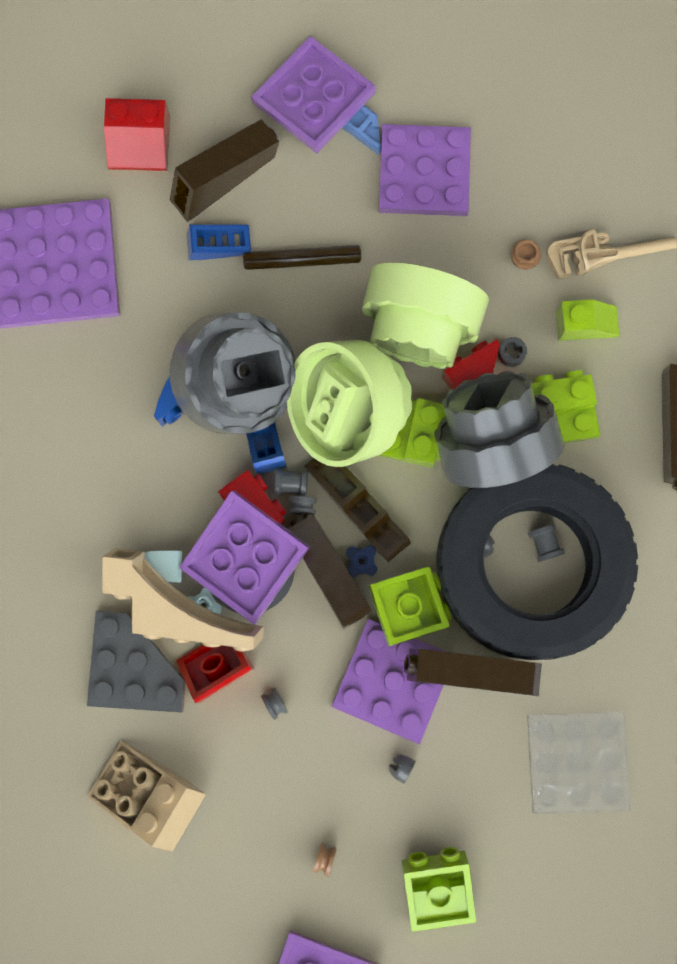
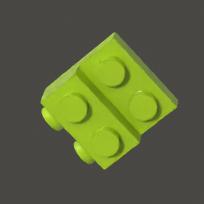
(573, 402)
(416, 440)
(410, 606)
(438, 889)

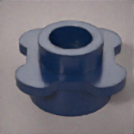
(355, 567)

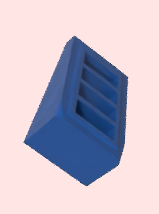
(218, 251)

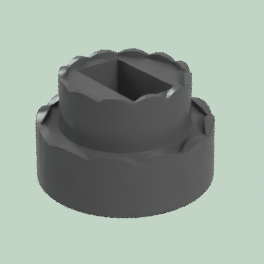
(208, 375)
(496, 431)

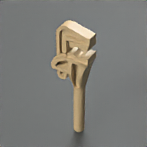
(593, 252)

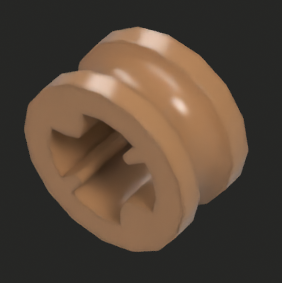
(324, 859)

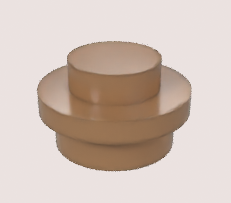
(525, 254)

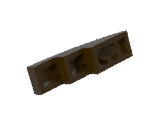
(360, 508)

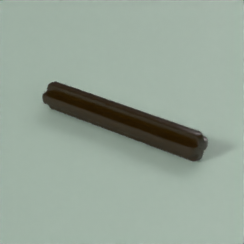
(302, 257)

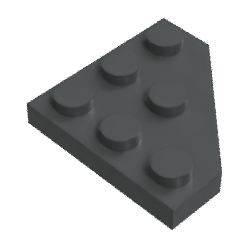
(130, 669)

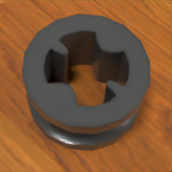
(517, 344)
(302, 505)
(274, 703)

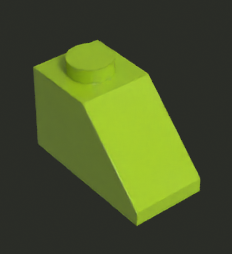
(586, 320)

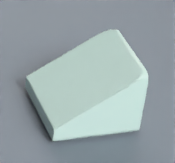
(166, 564)

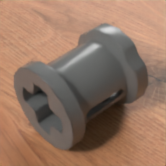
(291, 482)
(546, 543)

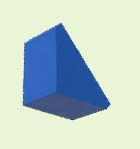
(266, 450)

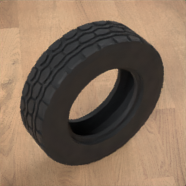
(607, 577)

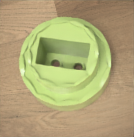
(422, 313)
(348, 401)

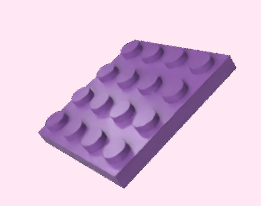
(57, 264)

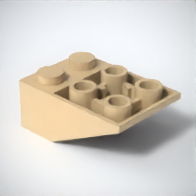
(146, 797)

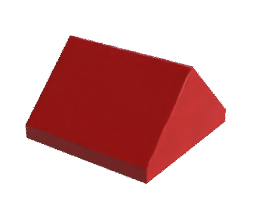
(212, 669)

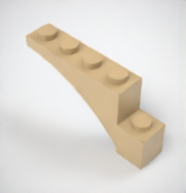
(164, 611)

